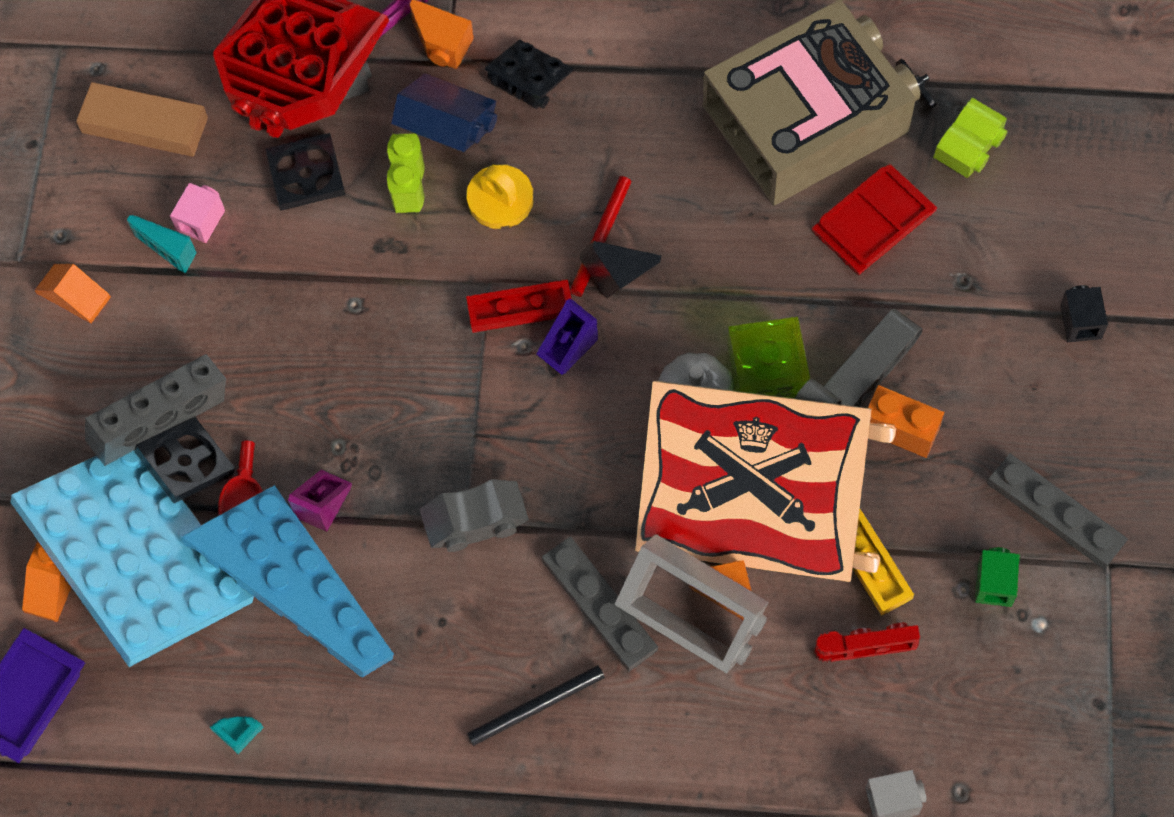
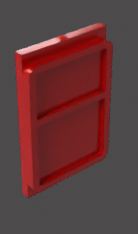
(873, 218)

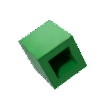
(997, 577)

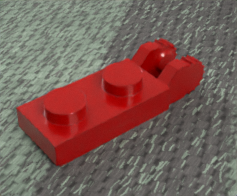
(865, 643)

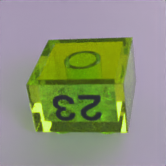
(768, 357)

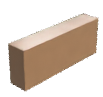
(142, 119)

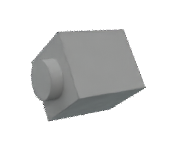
(895, 795)

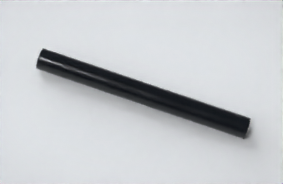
(535, 705)

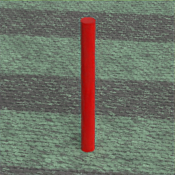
(602, 231)

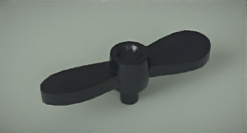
(920, 80)

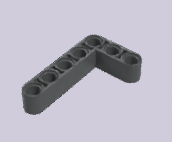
(867, 364)

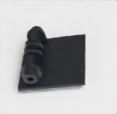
(527, 73)

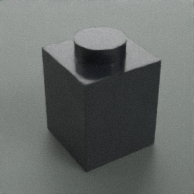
(1083, 313)

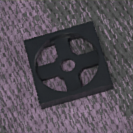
(300, 149)
(168, 439)

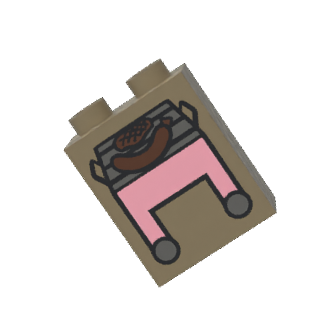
(810, 100)

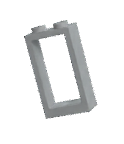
(708, 581)

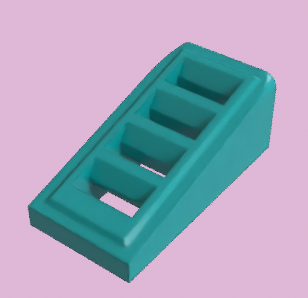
(167, 243)

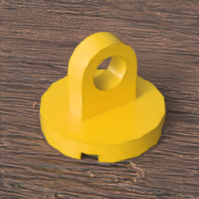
(500, 196)

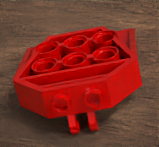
(288, 93)

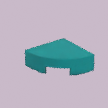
(237, 731)

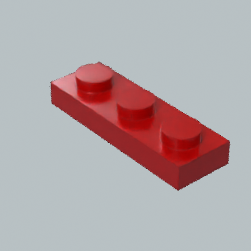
(517, 305)

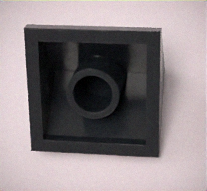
(616, 266)

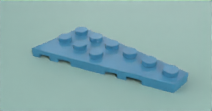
(285, 570)

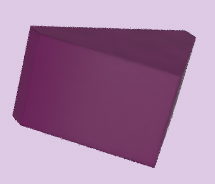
(319, 499)

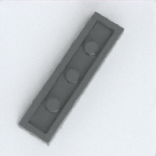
(1057, 511)
(597, 601)

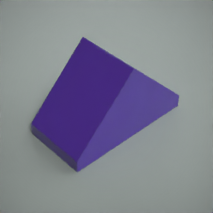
(569, 337)

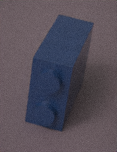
(444, 112)

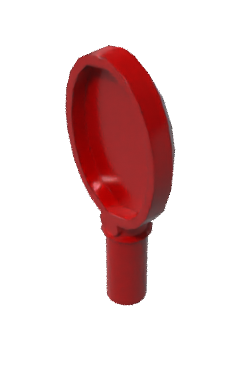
(243, 485)

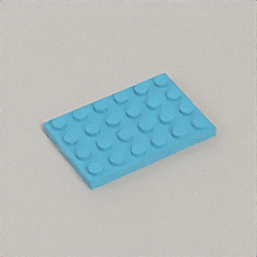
(125, 554)

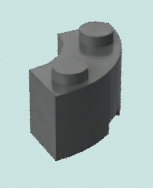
(474, 515)

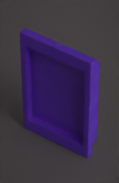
(32, 688)

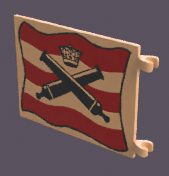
(757, 479)

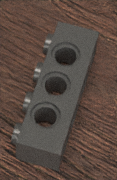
(155, 409)

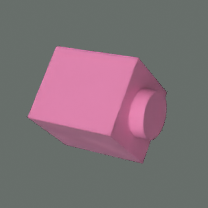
(197, 212)

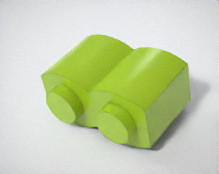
(970, 138)
(405, 173)

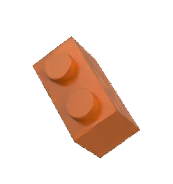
(914, 421)

